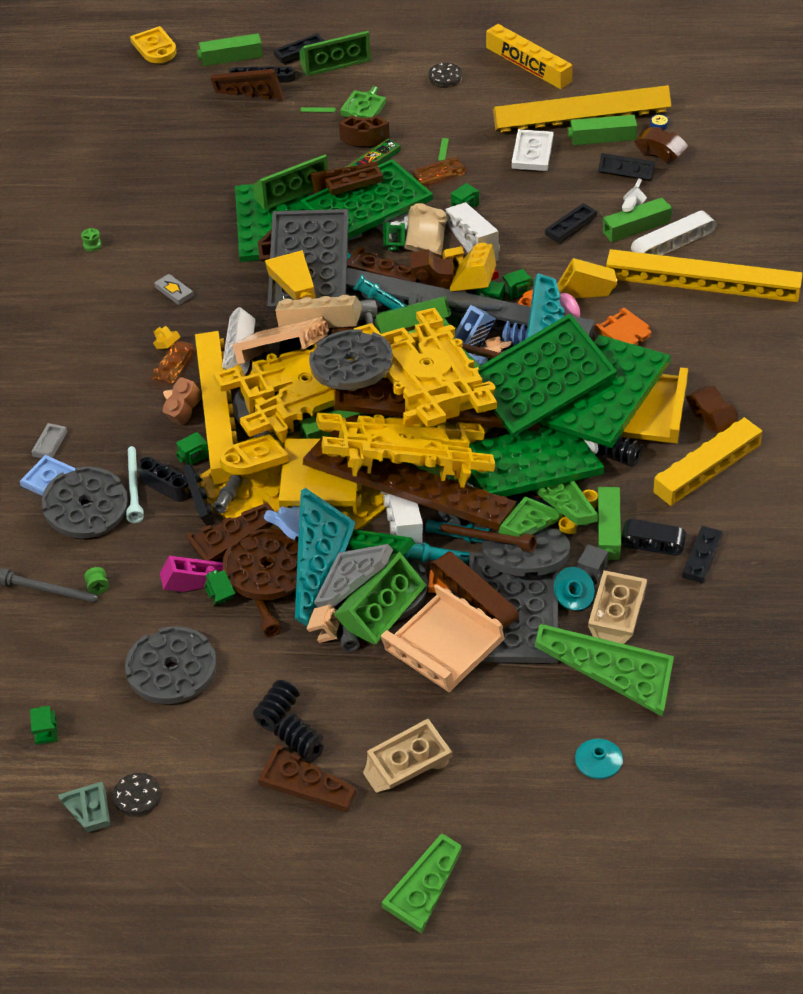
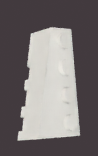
(472, 228)
(403, 517)

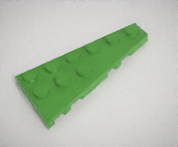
(624, 668)

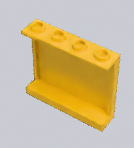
(661, 411)
(326, 486)

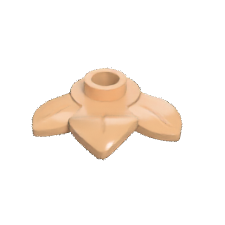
(496, 344)

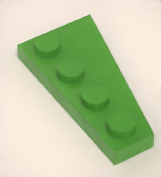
(570, 502)
(421, 887)

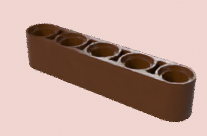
(473, 588)

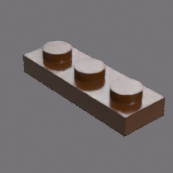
(354, 180)

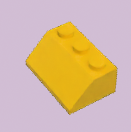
(475, 269)

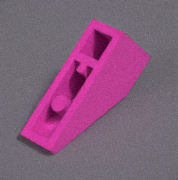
(186, 573)

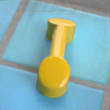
(566, 525)

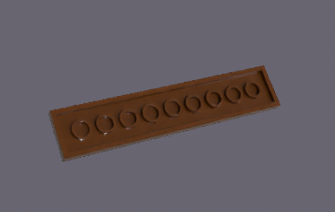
(382, 400)
(419, 487)

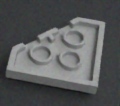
(350, 572)

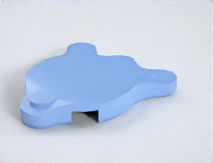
(286, 519)

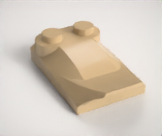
(425, 229)
(617, 606)
(406, 756)

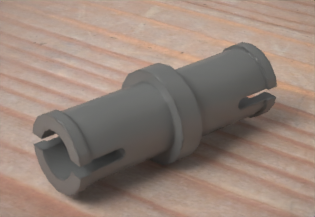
(227, 494)

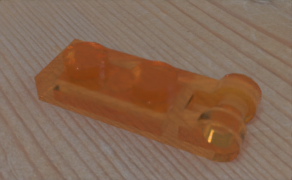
(439, 170)
(173, 362)

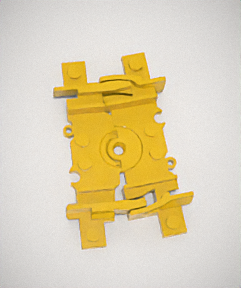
(274, 375)

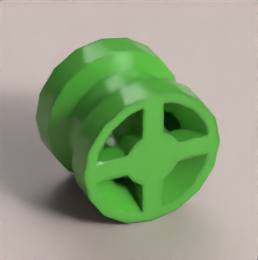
(91, 239)
(96, 580)

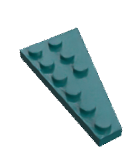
(545, 304)
(321, 537)

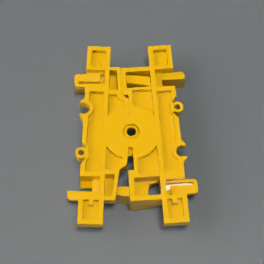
(434, 372)
(415, 444)

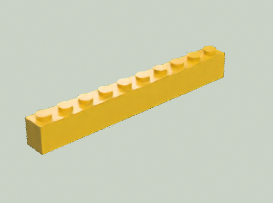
(581, 107)
(705, 275)
(215, 403)

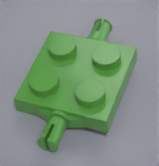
(363, 104)

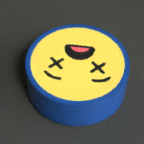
(659, 121)

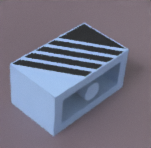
(474, 326)

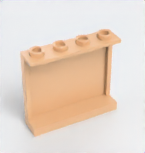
(308, 331)
(445, 639)

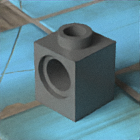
(593, 562)

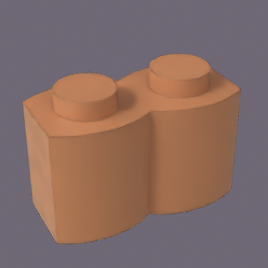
(183, 398)

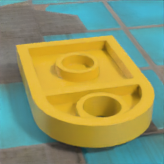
(154, 45)
(253, 455)

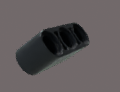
(163, 479)
(653, 537)

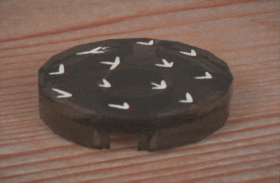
(445, 74)
(137, 794)

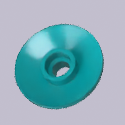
(581, 585)
(596, 765)

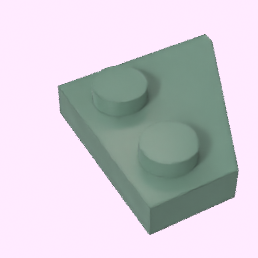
(88, 806)

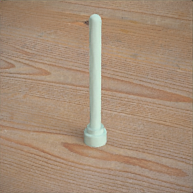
(134, 511)

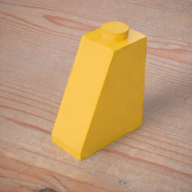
(292, 274)
(587, 280)

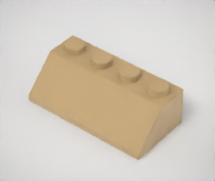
(336, 311)

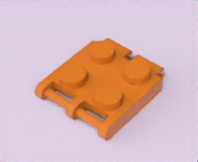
(626, 329)

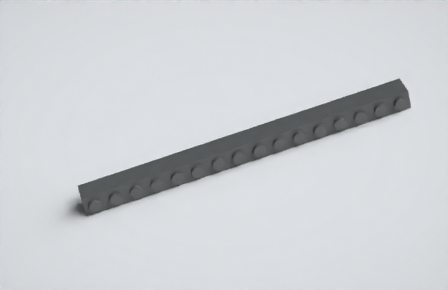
(402, 288)

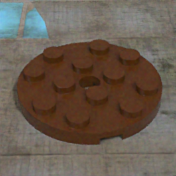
(245, 569)

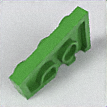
(529, 518)

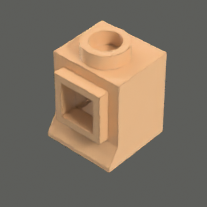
(324, 619)

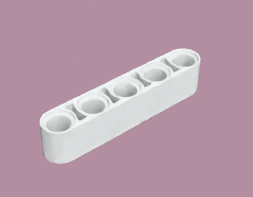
(675, 234)
(239, 327)

